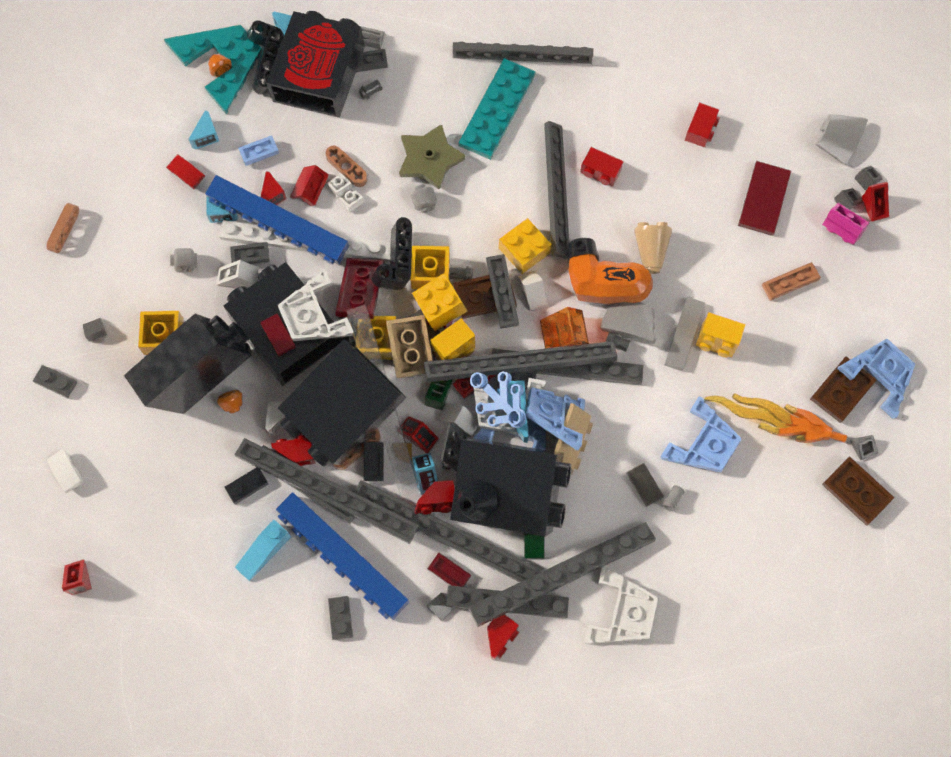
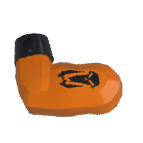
(605, 280)

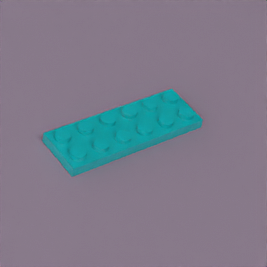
(497, 109)

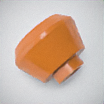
(219, 65)
(230, 401)

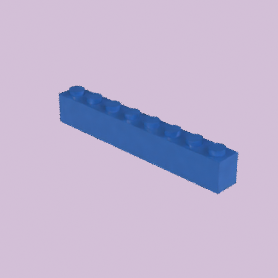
(277, 220)
(342, 556)

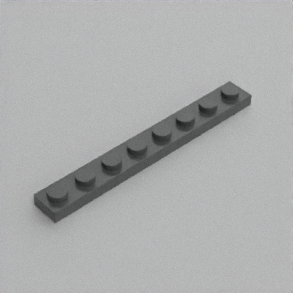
(523, 52)
(556, 189)
(605, 371)

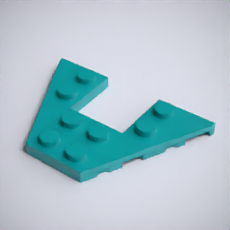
(227, 41)

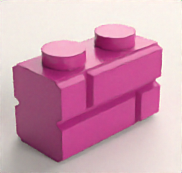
(845, 223)

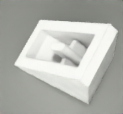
(533, 290)
(273, 417)
(460, 418)

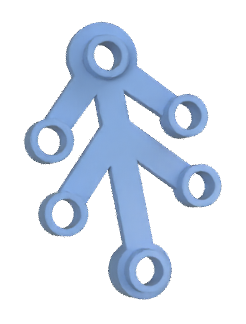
(501, 400)

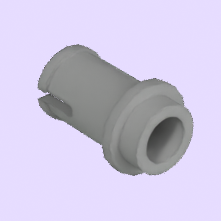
(674, 496)

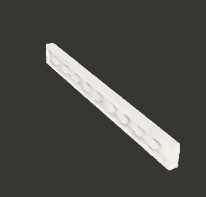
(253, 234)

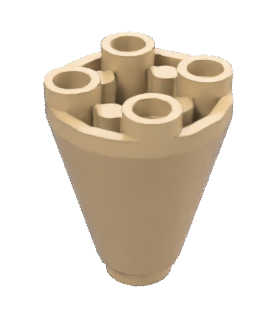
(653, 244)

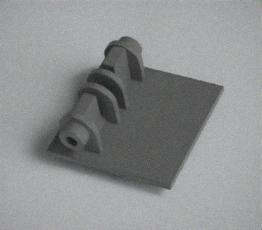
(452, 447)

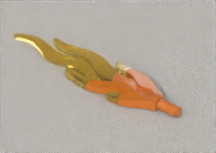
(807, 425)

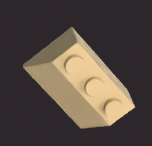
(409, 346)
(580, 422)

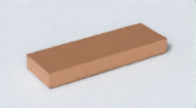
(791, 281)

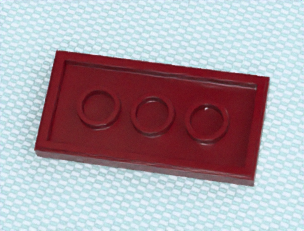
(764, 198)
(358, 287)

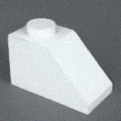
(237, 275)

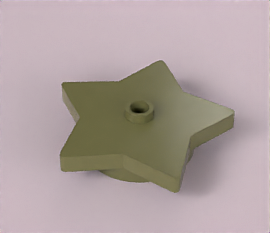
(429, 156)

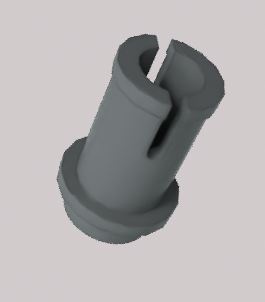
(372, 88)
(461, 273)
(619, 342)

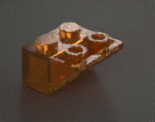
(564, 328)

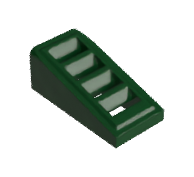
(435, 399)

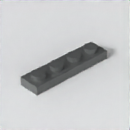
(502, 291)

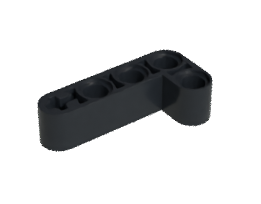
(268, 44)
(397, 252)

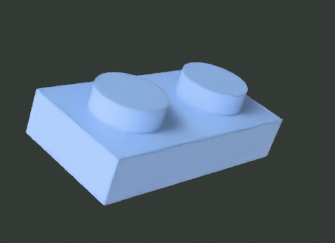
(258, 150)

